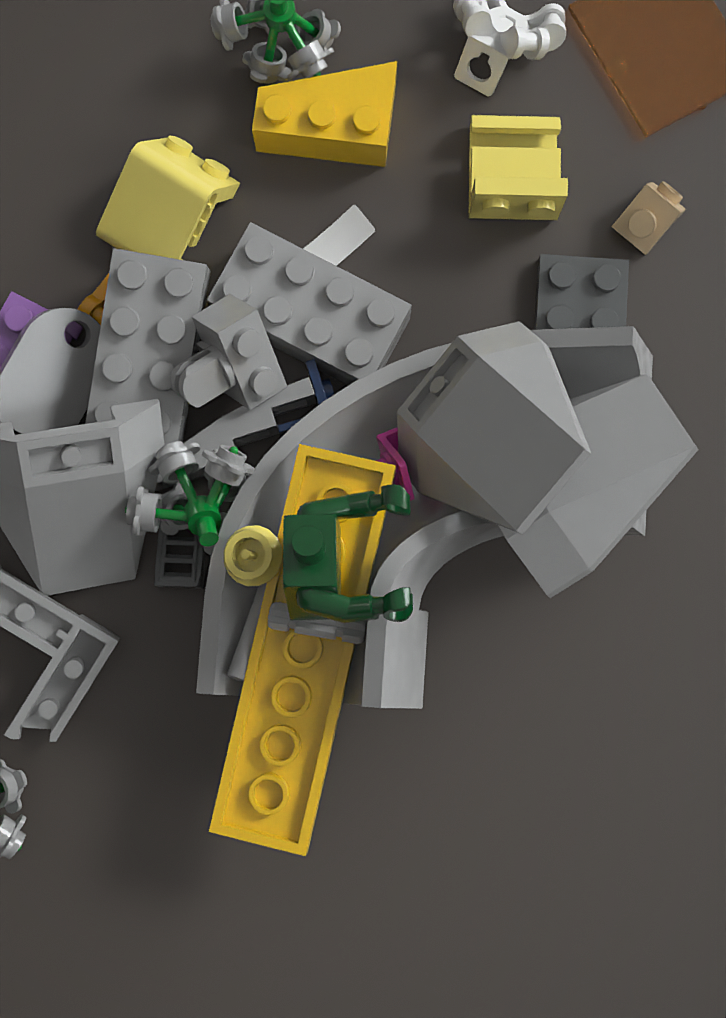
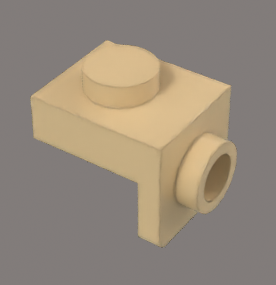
(649, 215)

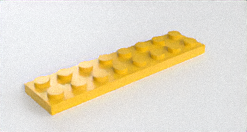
(296, 679)

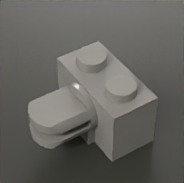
(231, 357)

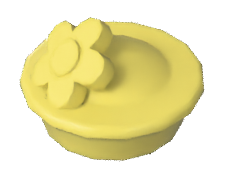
(252, 555)

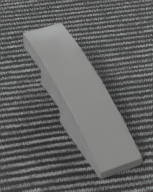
(247, 425)

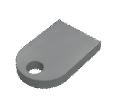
(46, 379)

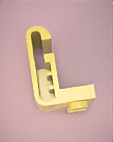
(515, 168)
(164, 198)

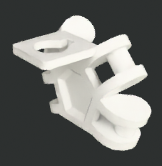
(504, 36)

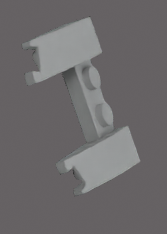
(72, 640)

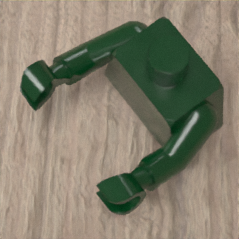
(314, 559)

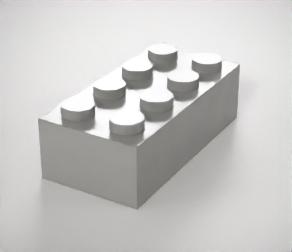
(313, 306)
(146, 335)

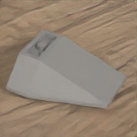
(492, 428)
(633, 458)
(70, 493)

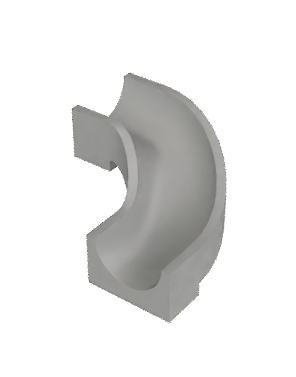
(391, 660)

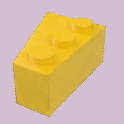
(329, 116)

